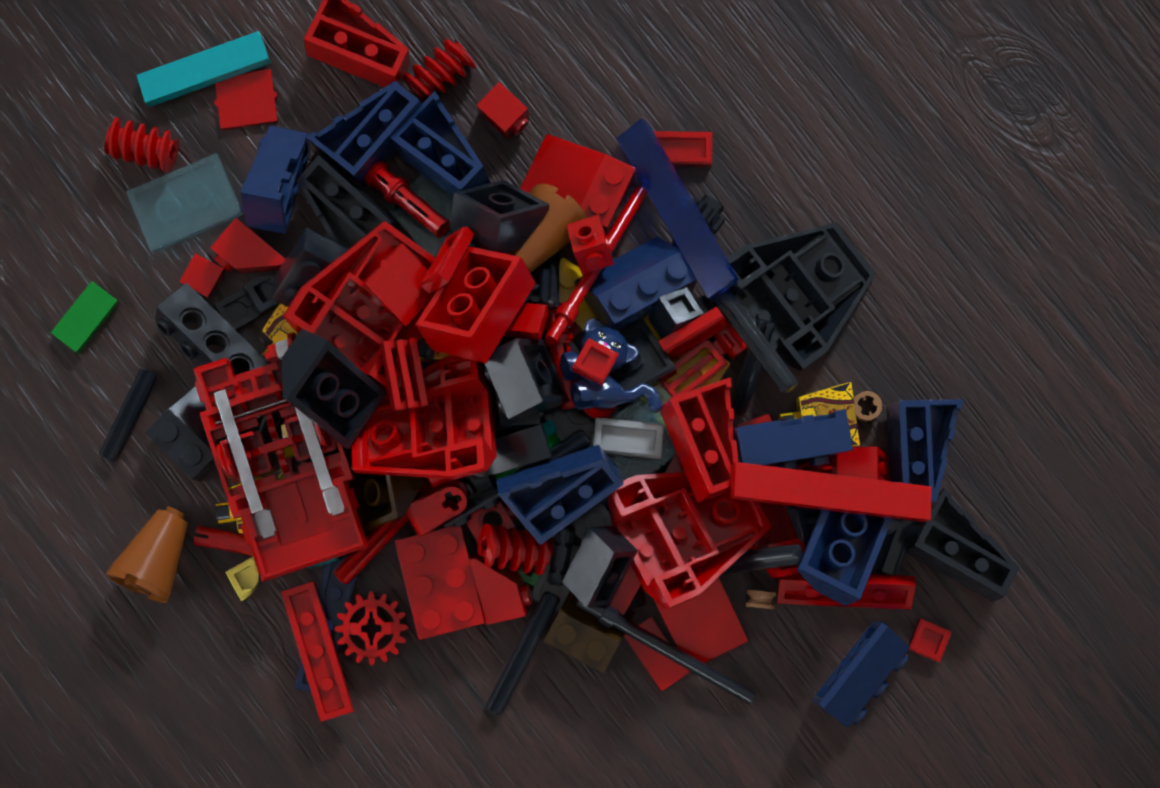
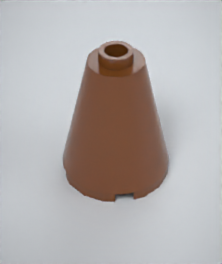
(552, 231)
(152, 556)

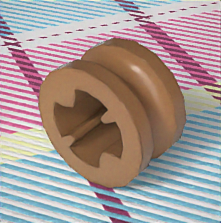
(876, 403)
(760, 599)

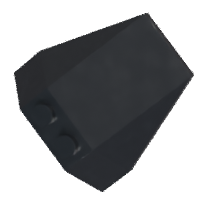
(803, 286)

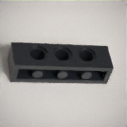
(188, 306)

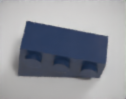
(364, 134)
(438, 148)
(272, 180)
(794, 440)
(920, 440)
(559, 490)

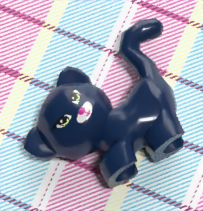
(592, 395)

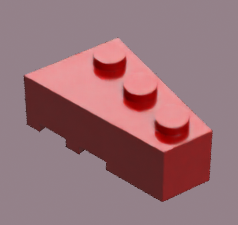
(355, 44)
(704, 437)

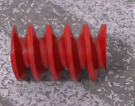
(438, 70)
(140, 146)
(513, 546)

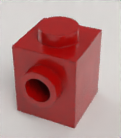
(590, 244)

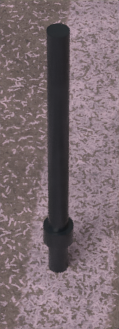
(610, 617)

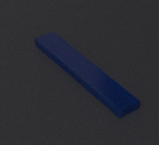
(677, 209)

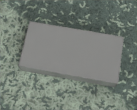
(629, 438)

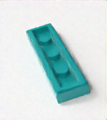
(203, 69)

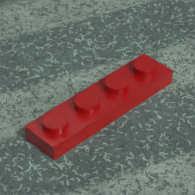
(879, 592)
(317, 651)

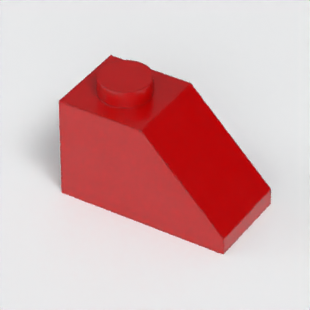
(245, 251)
(863, 463)
(500, 591)

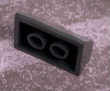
(328, 387)

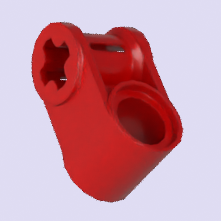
(431, 509)

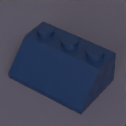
(636, 281)
(842, 554)
(862, 674)

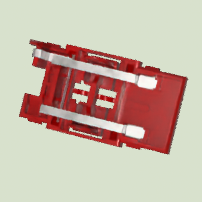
(285, 520)

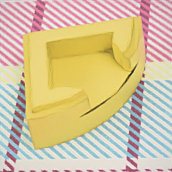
(244, 578)

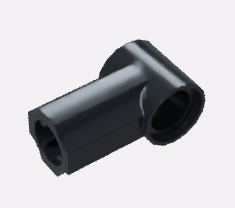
(894, 545)

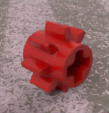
(729, 342)

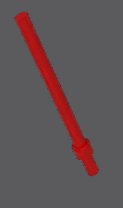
(568, 310)

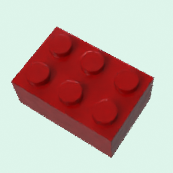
(476, 304)
(439, 581)

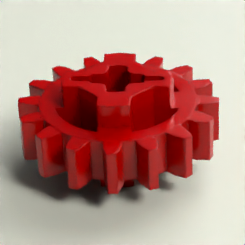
(355, 628)

